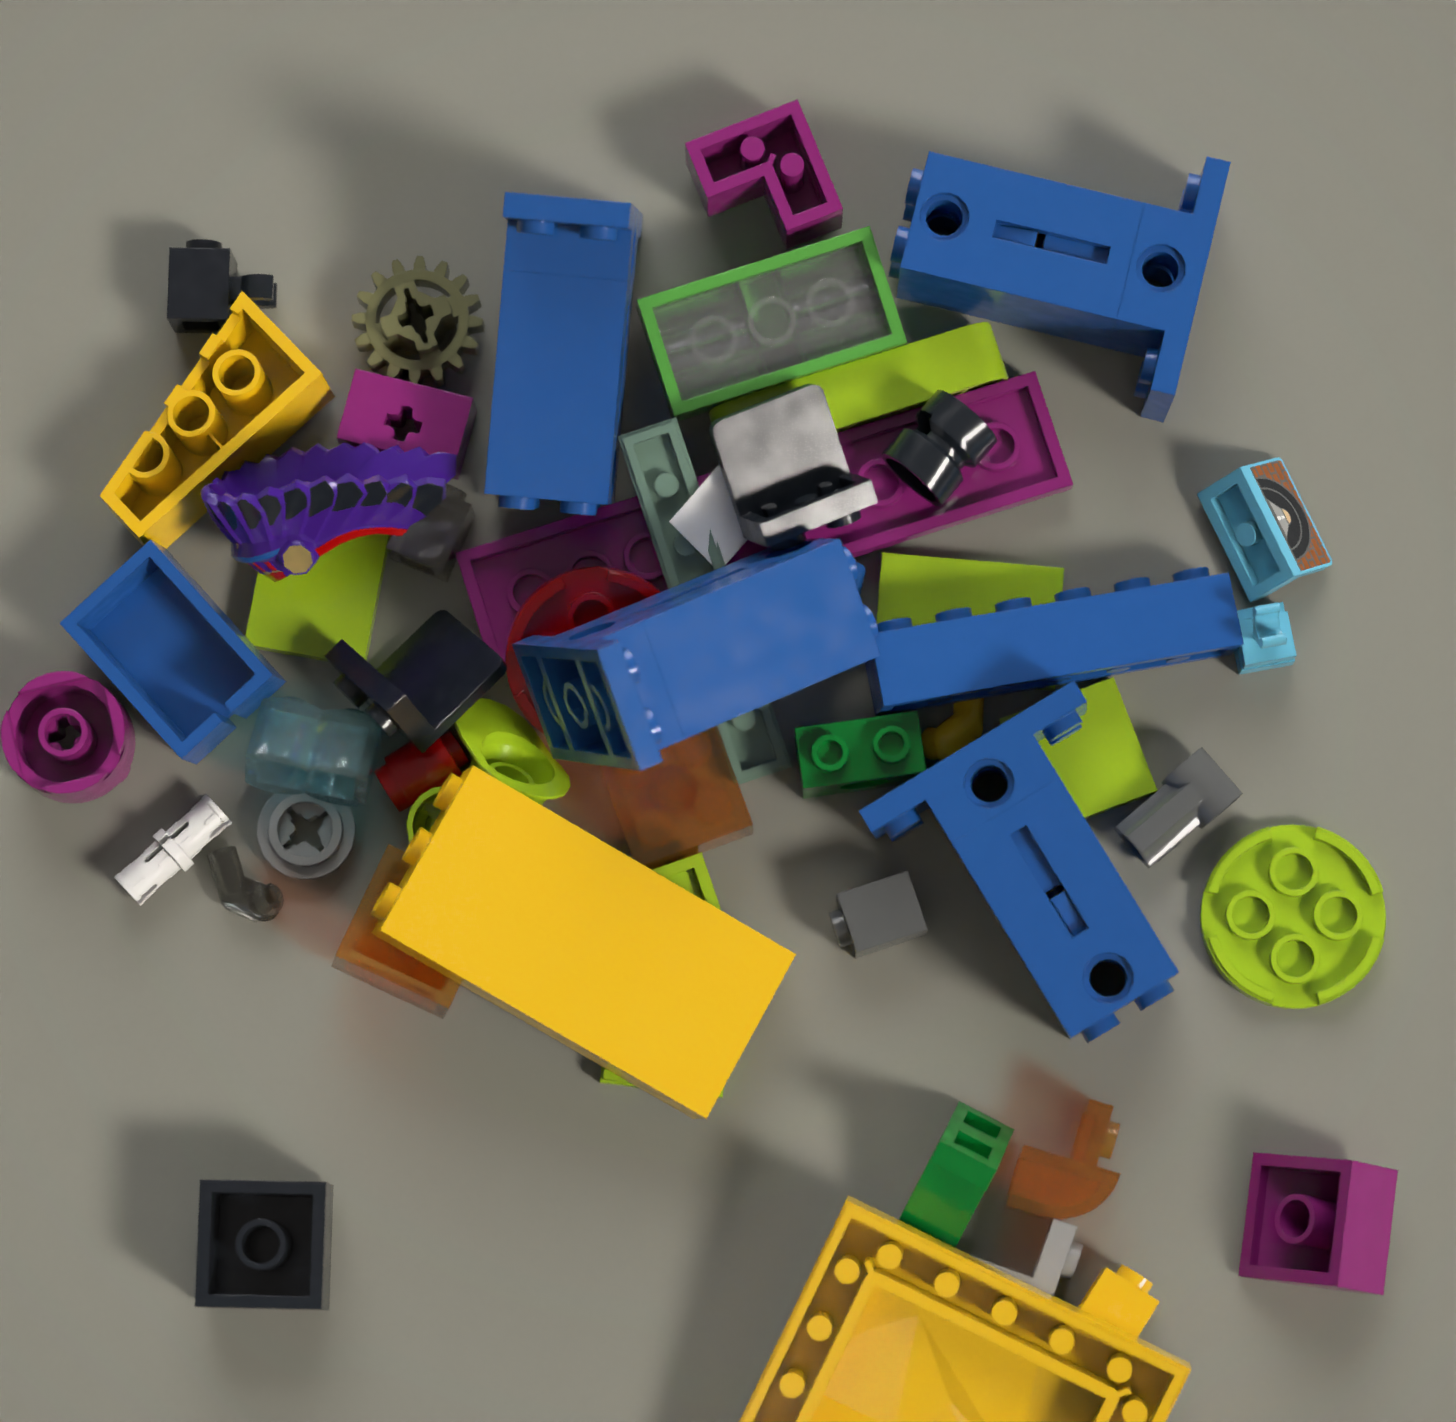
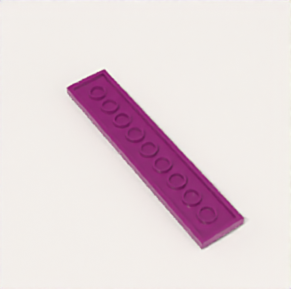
(1016, 471)

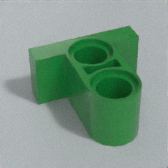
(957, 1174)

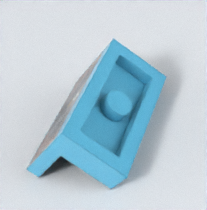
(1264, 527)

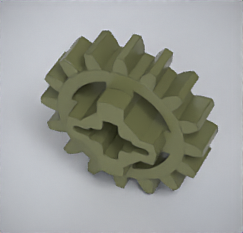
(440, 317)

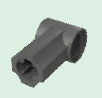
(1189, 799)

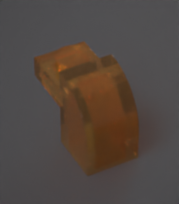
(1066, 1187)

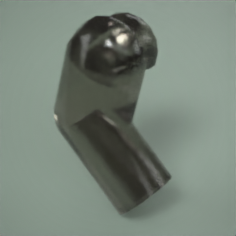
(242, 894)

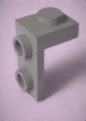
(1056, 1258)

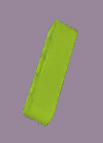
(897, 377)

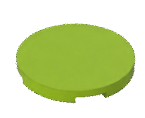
(1293, 916)

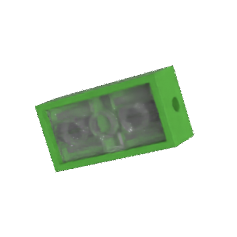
(770, 322)

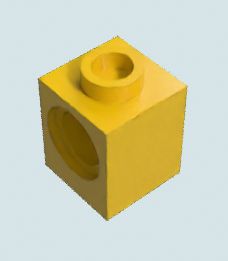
(1120, 1299)

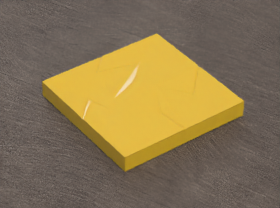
(934, 1335)

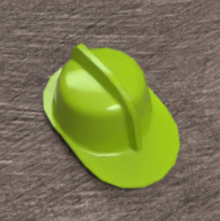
(511, 751)

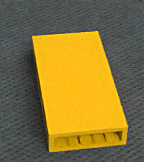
(581, 942)

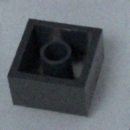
(264, 1244)

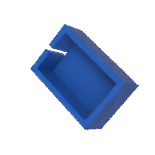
(172, 652)

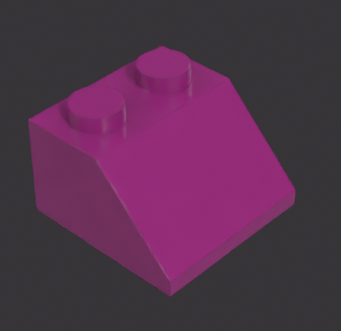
(1318, 1222)

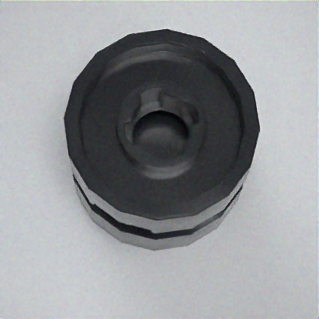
(940, 446)

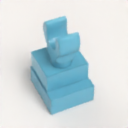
(1265, 638)

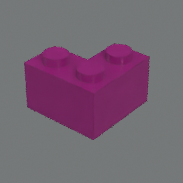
(772, 159)

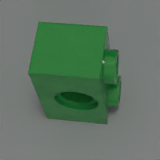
(859, 754)

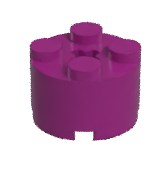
(39, 720)

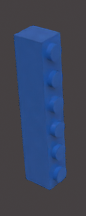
(1053, 642)

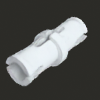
(173, 849)

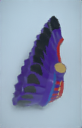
(311, 501)

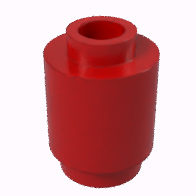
(412, 773)

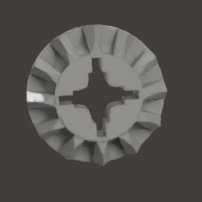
(303, 861)

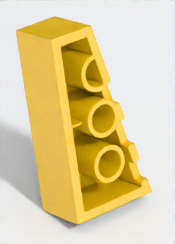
(232, 408)

